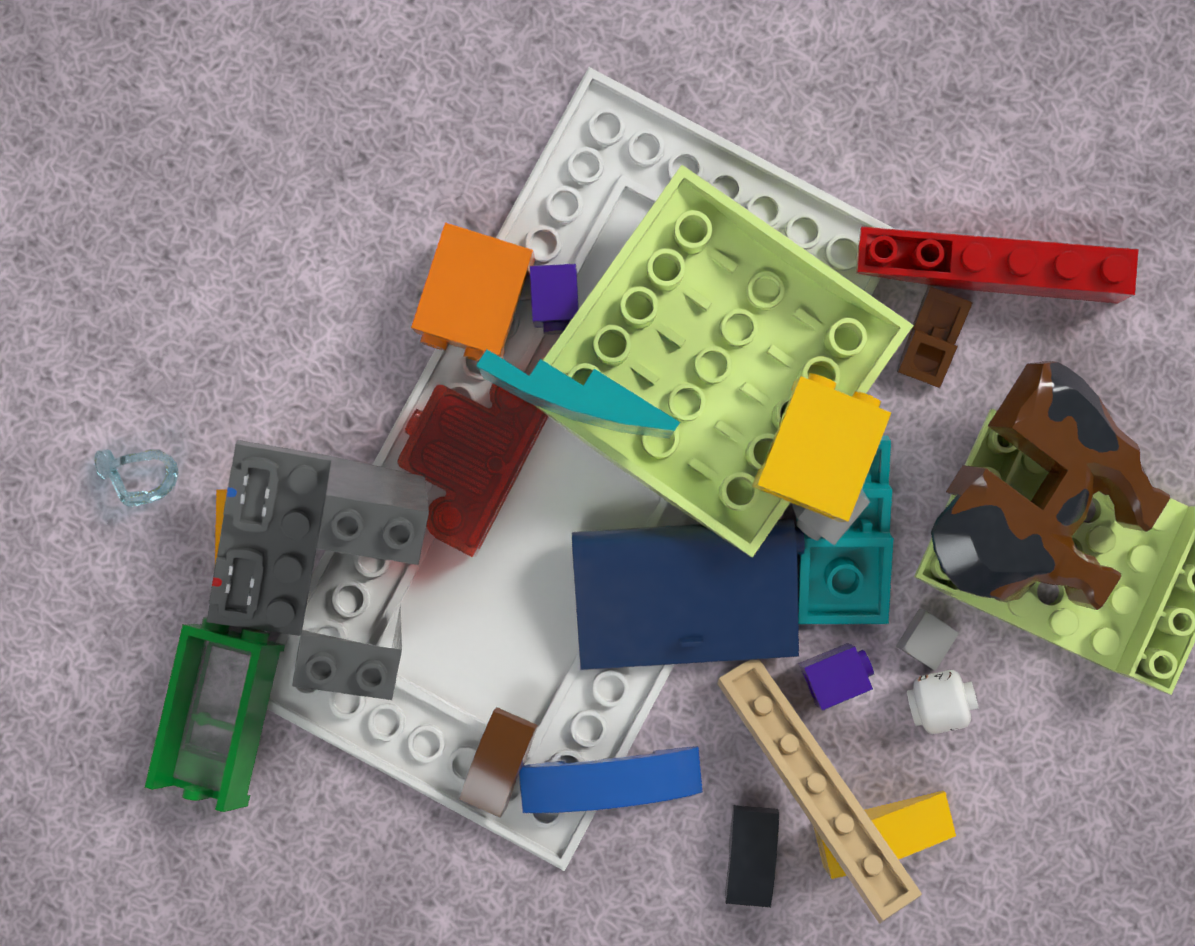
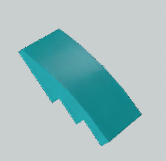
(596, 402)
(853, 576)

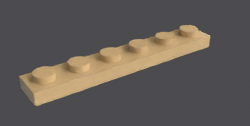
(819, 790)

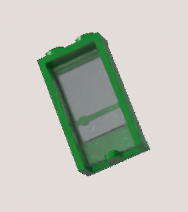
(214, 713)

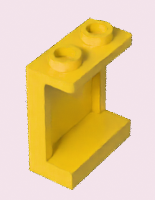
(823, 448)

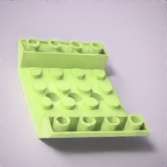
(1150, 614)

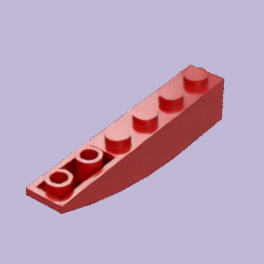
(999, 264)

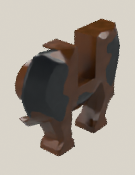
(1000, 541)

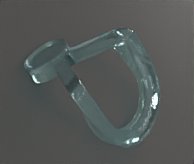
(107, 467)

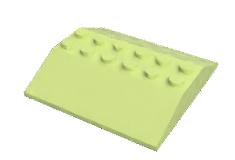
(713, 328)

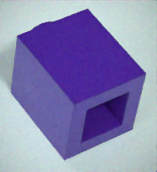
(553, 296)
(837, 675)

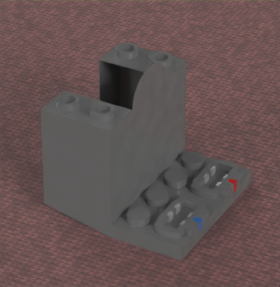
(276, 517)

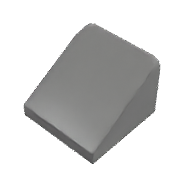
(927, 639)

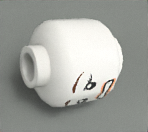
(942, 702)

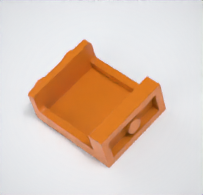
(471, 292)

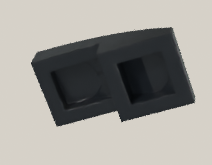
(752, 856)

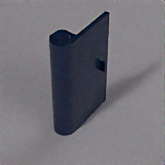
(684, 596)

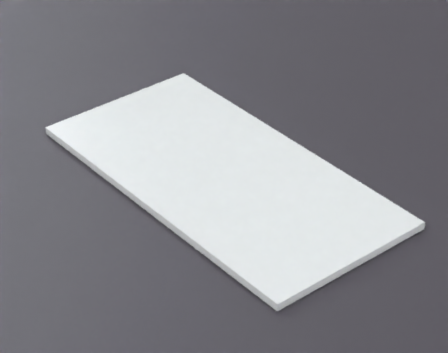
(507, 620)

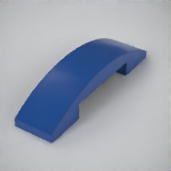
(610, 782)

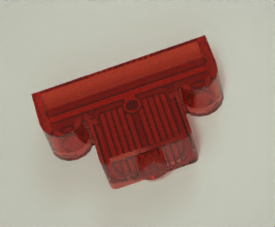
(472, 457)

